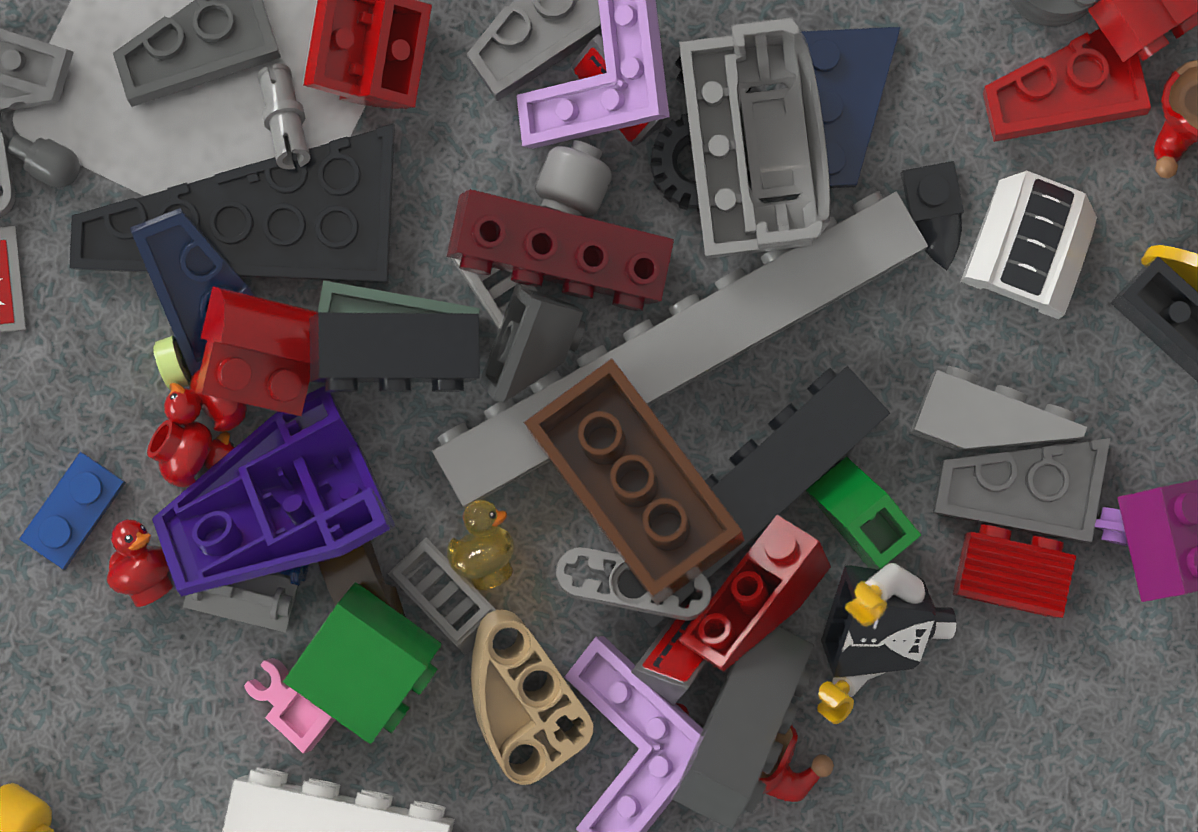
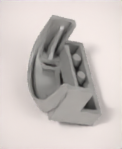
(780, 132)

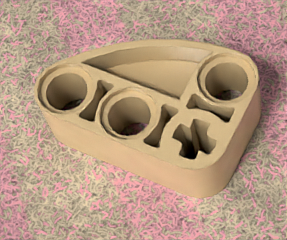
(520, 717)

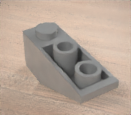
(976, 418)

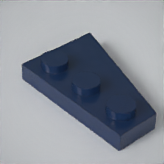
(850, 83)
(183, 273)

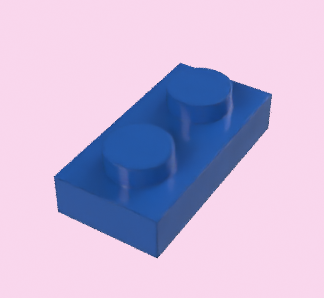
(72, 510)

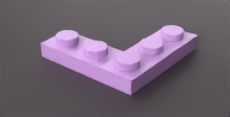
(623, 97)
(647, 719)

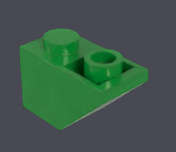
(863, 514)

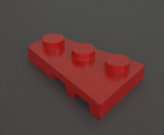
(1067, 90)

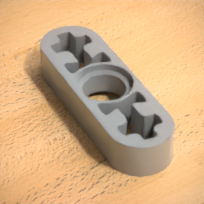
(591, 587)

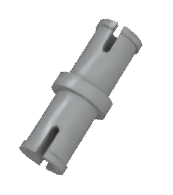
(283, 116)

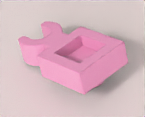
(292, 713)

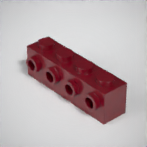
(560, 249)

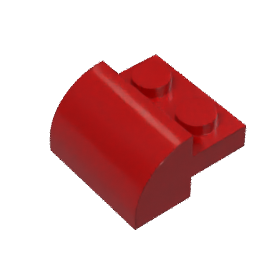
(369, 50)
(256, 352)

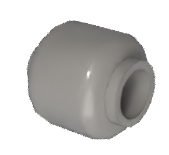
(574, 179)

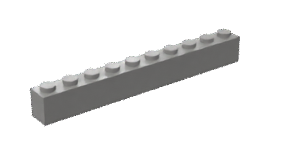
(695, 337)

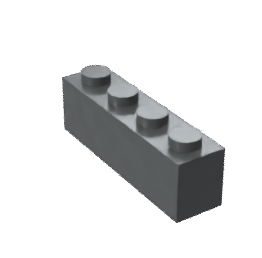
(743, 729)

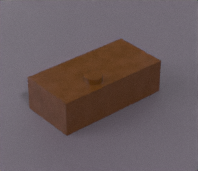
(635, 481)

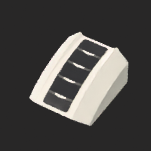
(1032, 242)

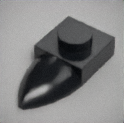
(936, 208)

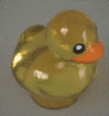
(484, 551)

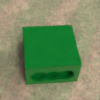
(364, 664)

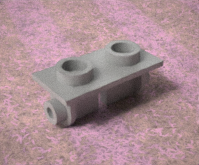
(256, 601)

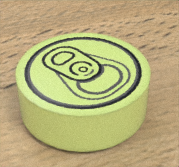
(171, 362)

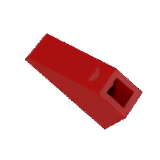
(758, 594)

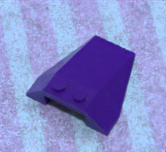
(275, 502)

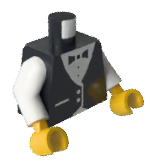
(876, 628)

